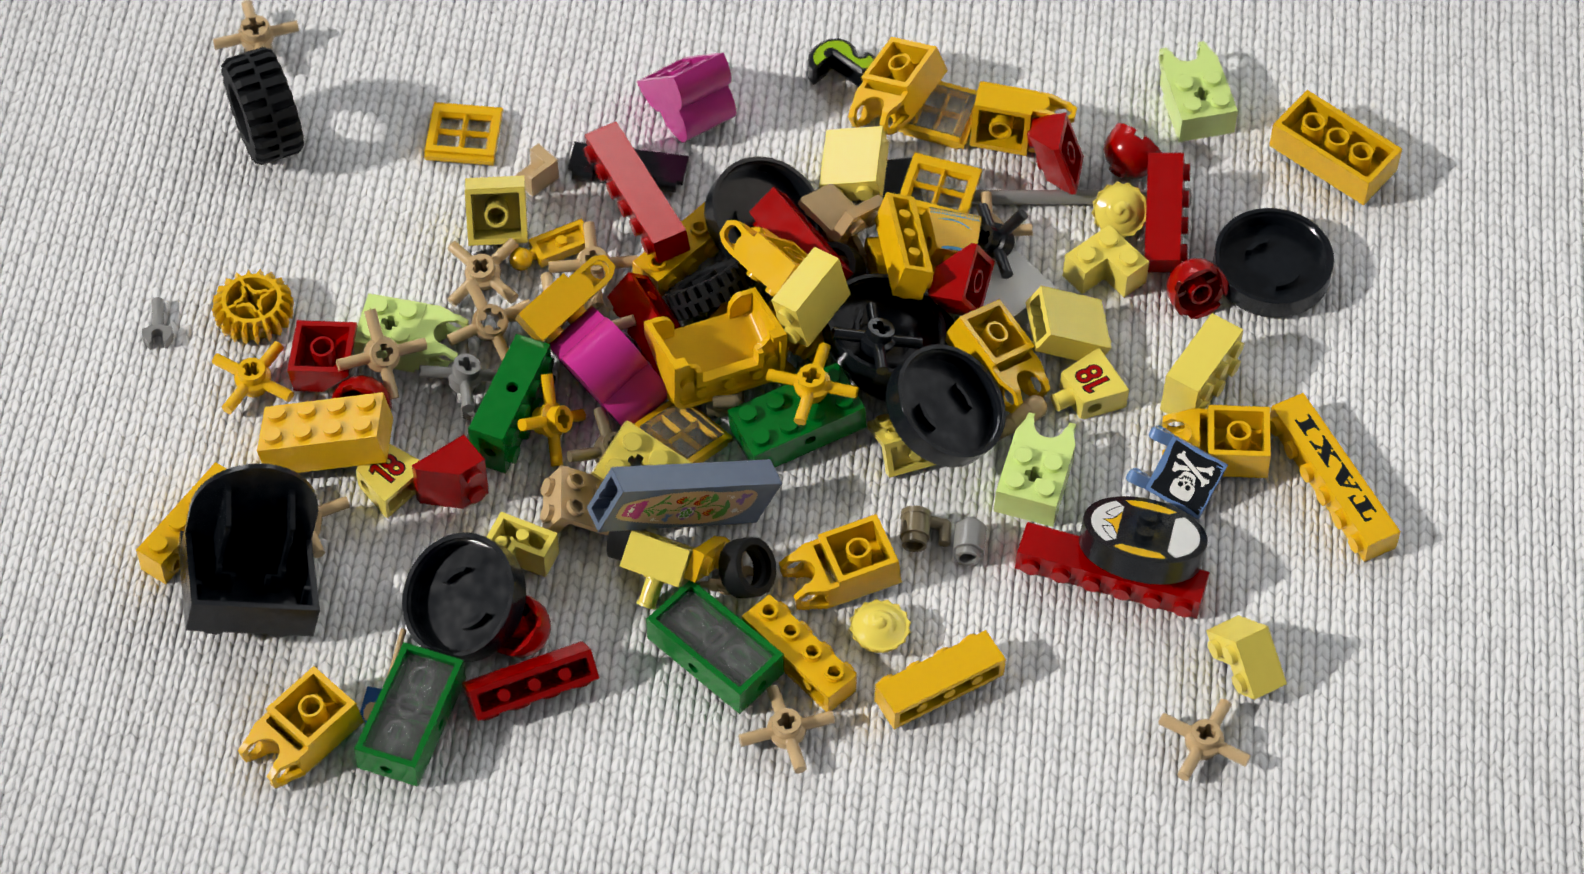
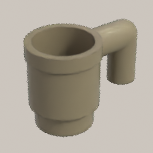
(722, 403)
(916, 528)

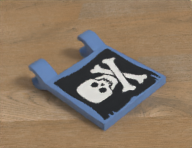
(1183, 475)

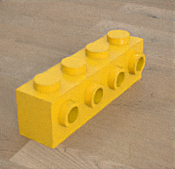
(904, 246)
(677, 268)
(160, 550)
(806, 658)
(939, 679)

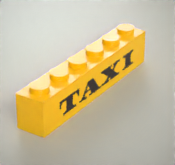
(1333, 477)

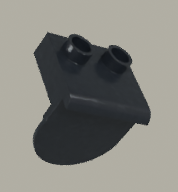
(250, 554)

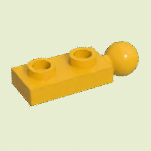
(550, 246)
(705, 558)

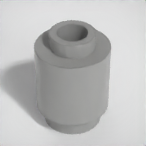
(969, 541)

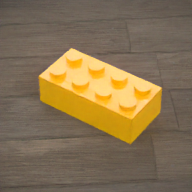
(1335, 147)
(326, 433)

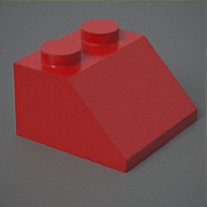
(1057, 150)
(962, 280)
(315, 353)
(451, 476)

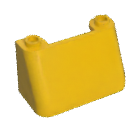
(719, 352)

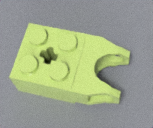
(1197, 95)
(407, 322)
(1035, 473)

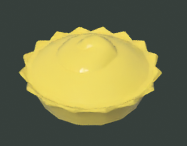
(1121, 208)
(880, 626)

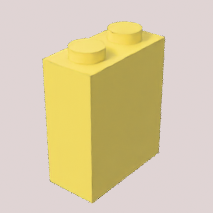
(855, 161)
(811, 297)
(1067, 323)

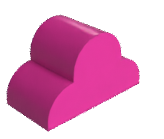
(691, 94)
(609, 367)

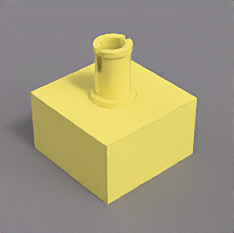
(496, 210)
(658, 560)

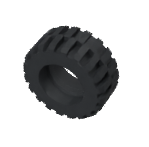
(262, 105)

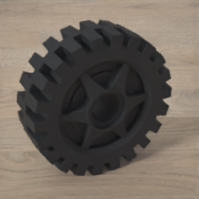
(707, 288)

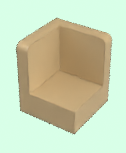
(541, 171)

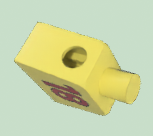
(1091, 387)
(388, 483)

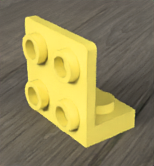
(896, 454)

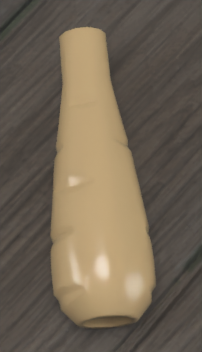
(1033, 404)

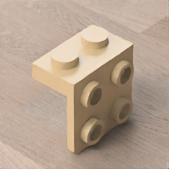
(837, 213)
(566, 499)

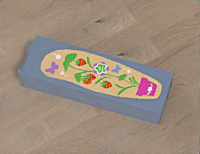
(683, 495)

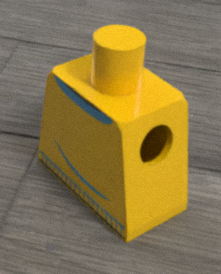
(948, 232)

